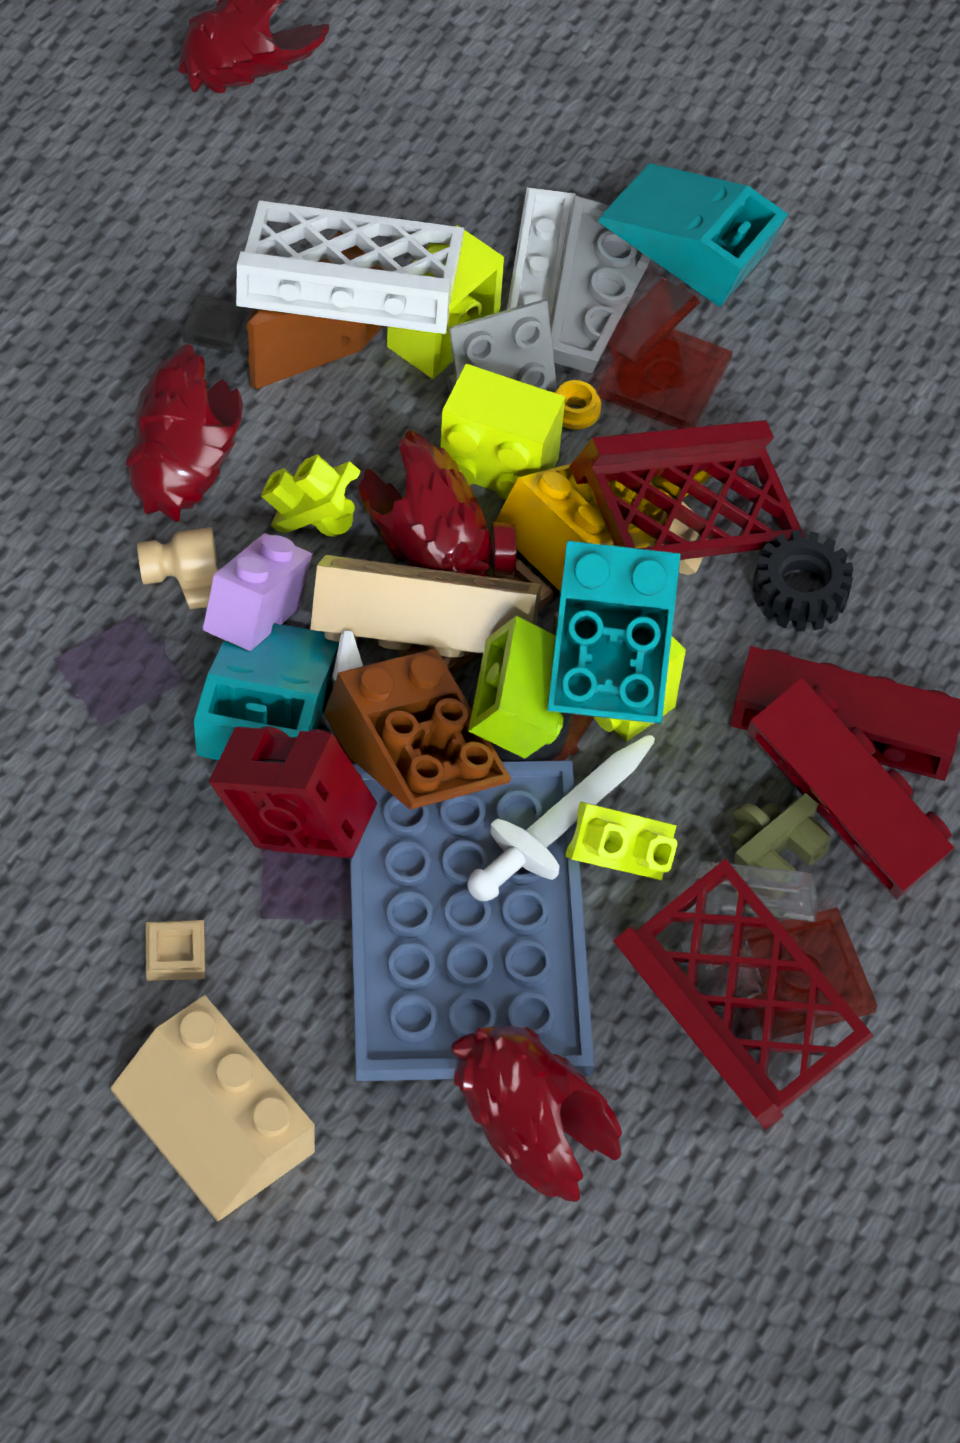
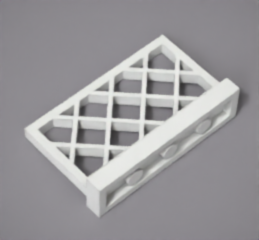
(345, 286)

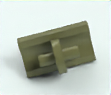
(768, 834)

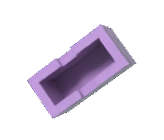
(256, 591)

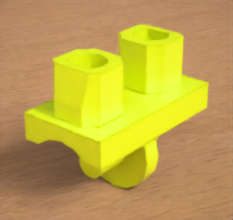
(312, 497)
(622, 841)

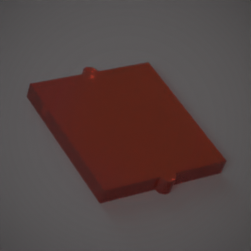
(651, 320)

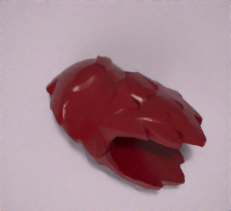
(236, 46)
(181, 434)
(436, 519)
(528, 1102)

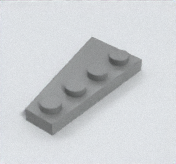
(592, 286)

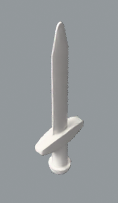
(529, 846)

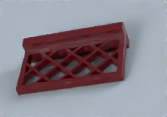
(687, 451)
(705, 1026)

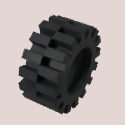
(810, 557)

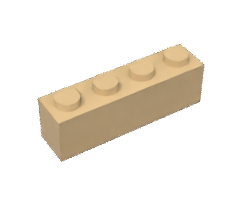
(416, 605)

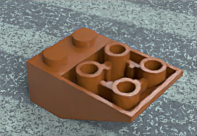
(294, 343)
(412, 730)

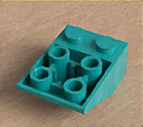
(696, 227)
(614, 632)
(273, 685)

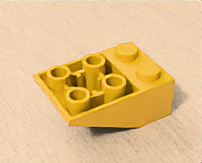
(554, 510)

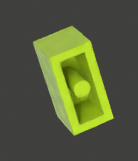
(515, 689)

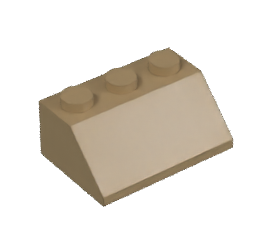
(214, 1108)

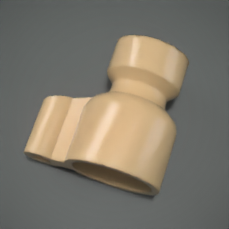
(187, 557)

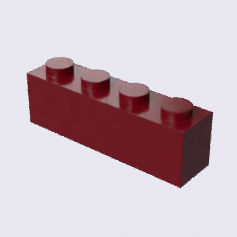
(906, 724)
(852, 789)

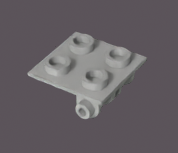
(508, 344)

